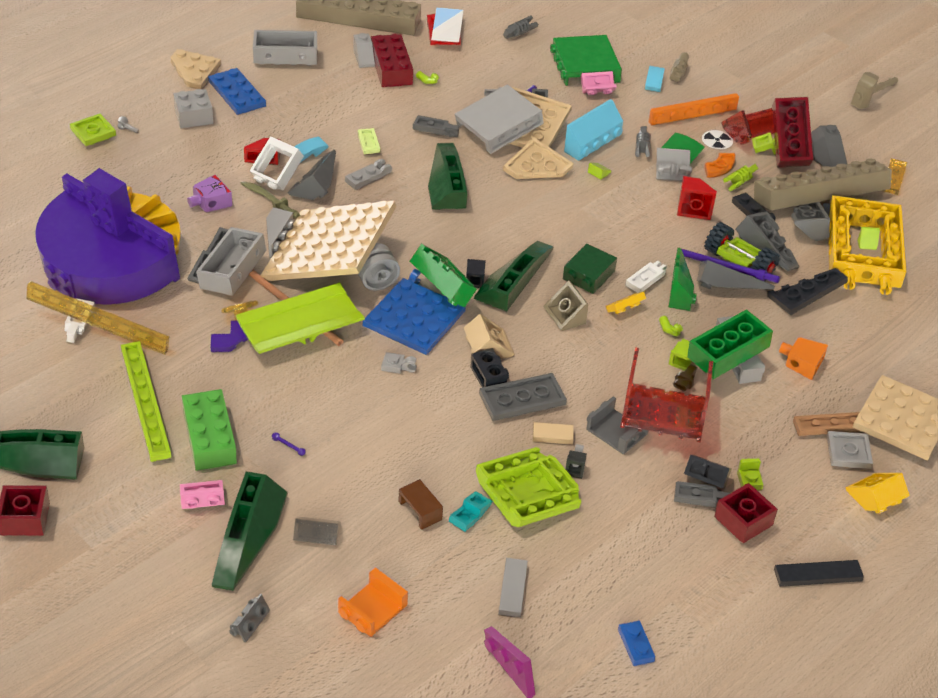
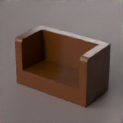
(423, 503)

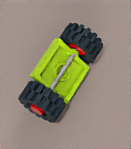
(738, 251)

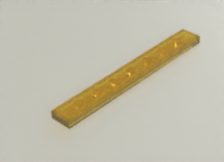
(97, 317)

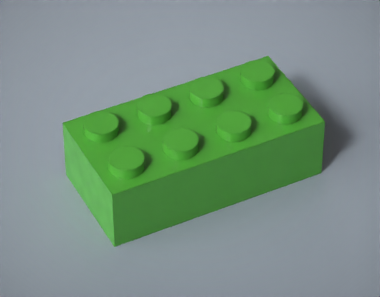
(209, 429)

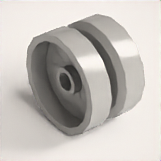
(379, 269)

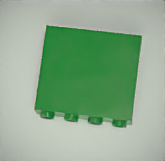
(585, 55)

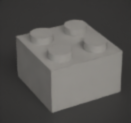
(193, 108)

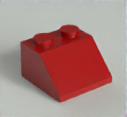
(696, 199)

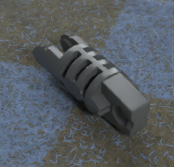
(520, 27)
(643, 141)

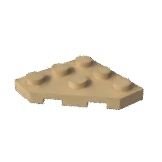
(194, 67)
(537, 161)

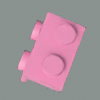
(598, 82)
(202, 494)

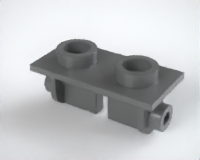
(252, 616)

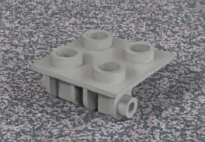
(673, 164)

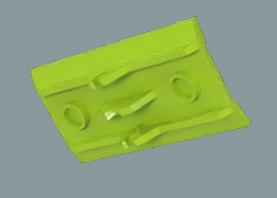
(298, 318)

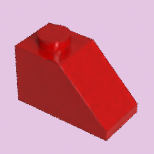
(254, 149)

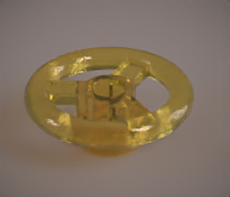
(239, 308)

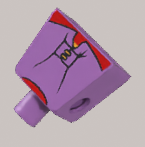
(210, 195)

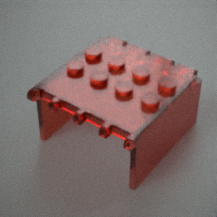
(666, 411)

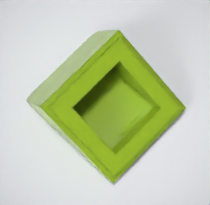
(598, 170)
(868, 238)

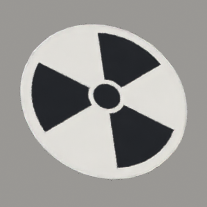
(717, 139)

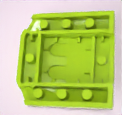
(528, 486)

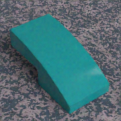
(471, 511)

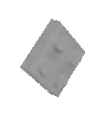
(849, 450)

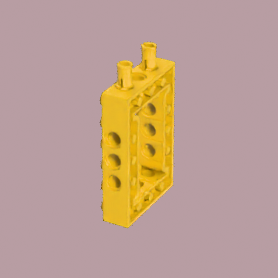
(883, 271)

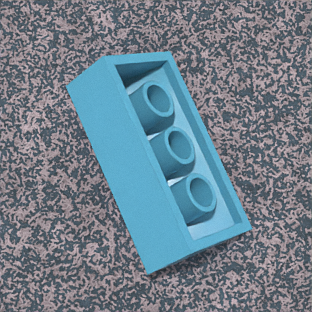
(593, 130)

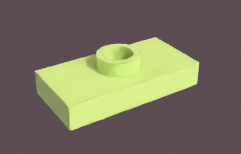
(368, 141)

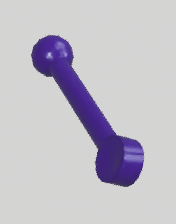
(276, 437)

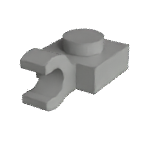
(397, 362)

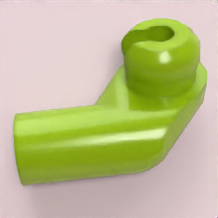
(426, 79)
(668, 328)

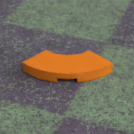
(720, 166)

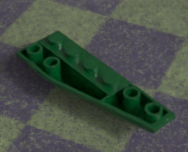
(447, 180)
(509, 281)
(42, 452)
(248, 528)

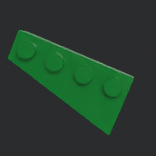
(443, 275)

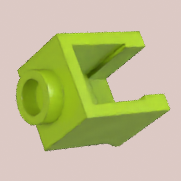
(679, 354)

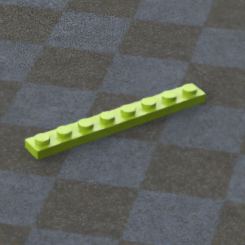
(145, 402)

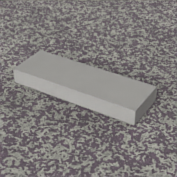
(513, 587)

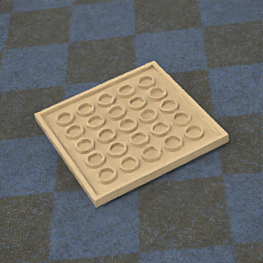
(329, 241)

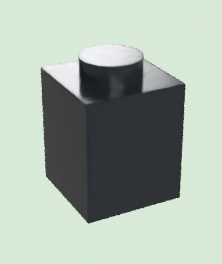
(476, 272)

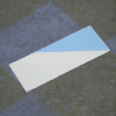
(447, 25)

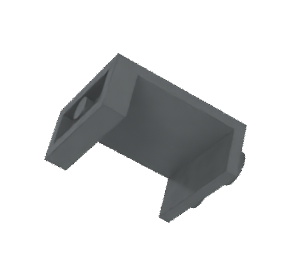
(606, 424)

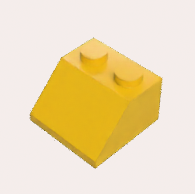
(879, 491)

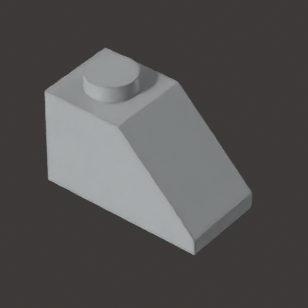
(363, 50)

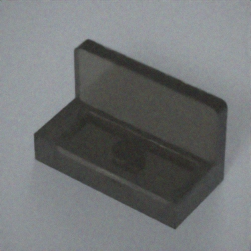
(316, 530)

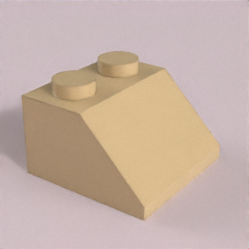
(485, 335)

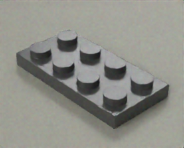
(522, 396)

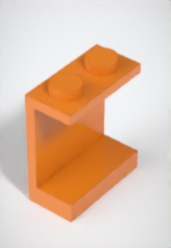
(374, 603)

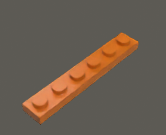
(693, 109)

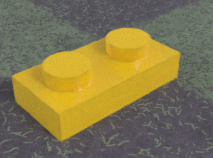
(632, 301)

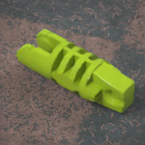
(740, 176)

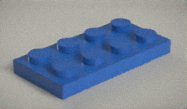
(237, 91)

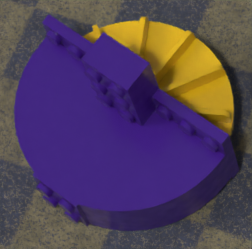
(107, 241)

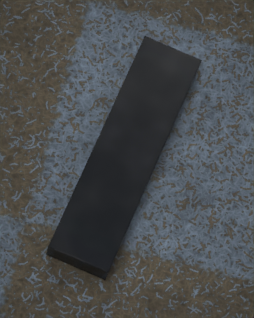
(818, 573)

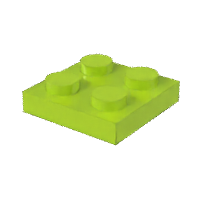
(93, 129)

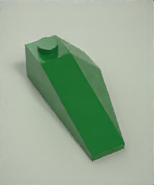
(682, 285)

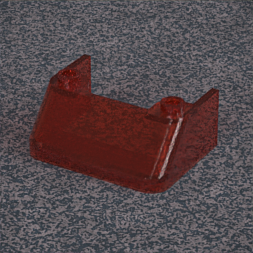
(744, 126)

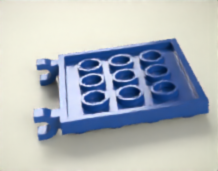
(413, 315)

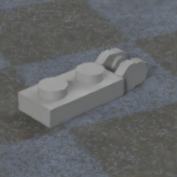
(368, 174)

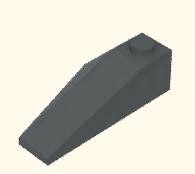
(828, 146)
(316, 180)
(812, 220)
(762, 232)
(719, 276)

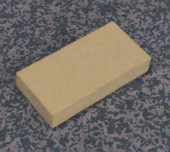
(552, 433)

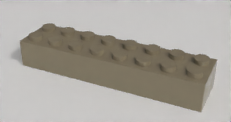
(381, 15)
(821, 184)

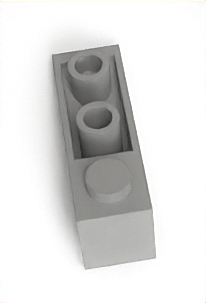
(278, 224)

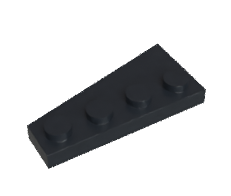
(807, 290)

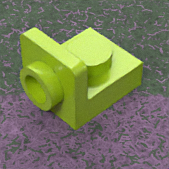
(764, 143)
(749, 472)

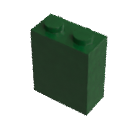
(589, 268)

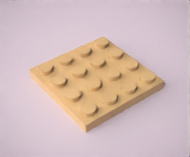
(553, 114)
(901, 417)

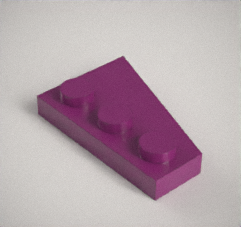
(512, 660)

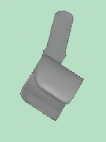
(123, 123)

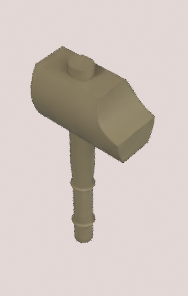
(867, 87)

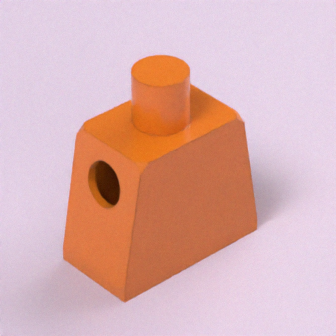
(804, 356)

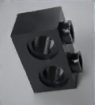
(488, 368)
(707, 471)

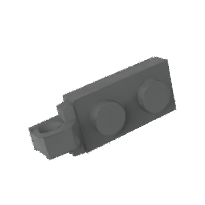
(435, 126)
(697, 494)

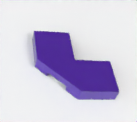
(228, 342)

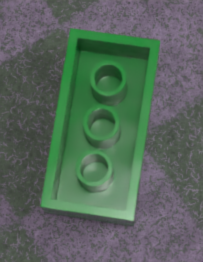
(730, 343)

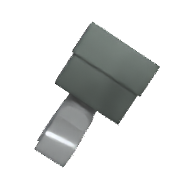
(576, 462)

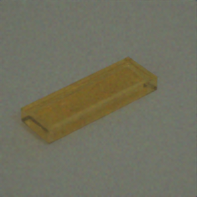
(898, 169)

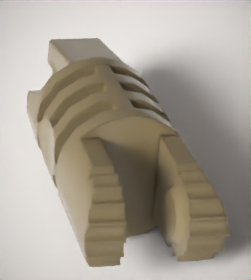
(679, 67)

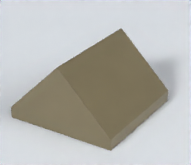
(567, 307)

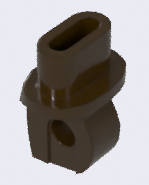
(685, 379)

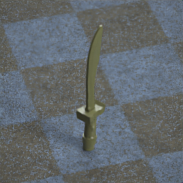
(280, 204)

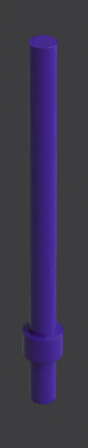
(759, 274)

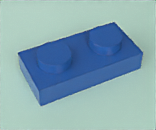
(636, 643)

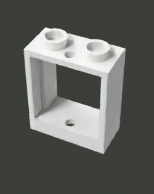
(265, 157)

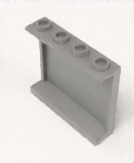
(500, 118)

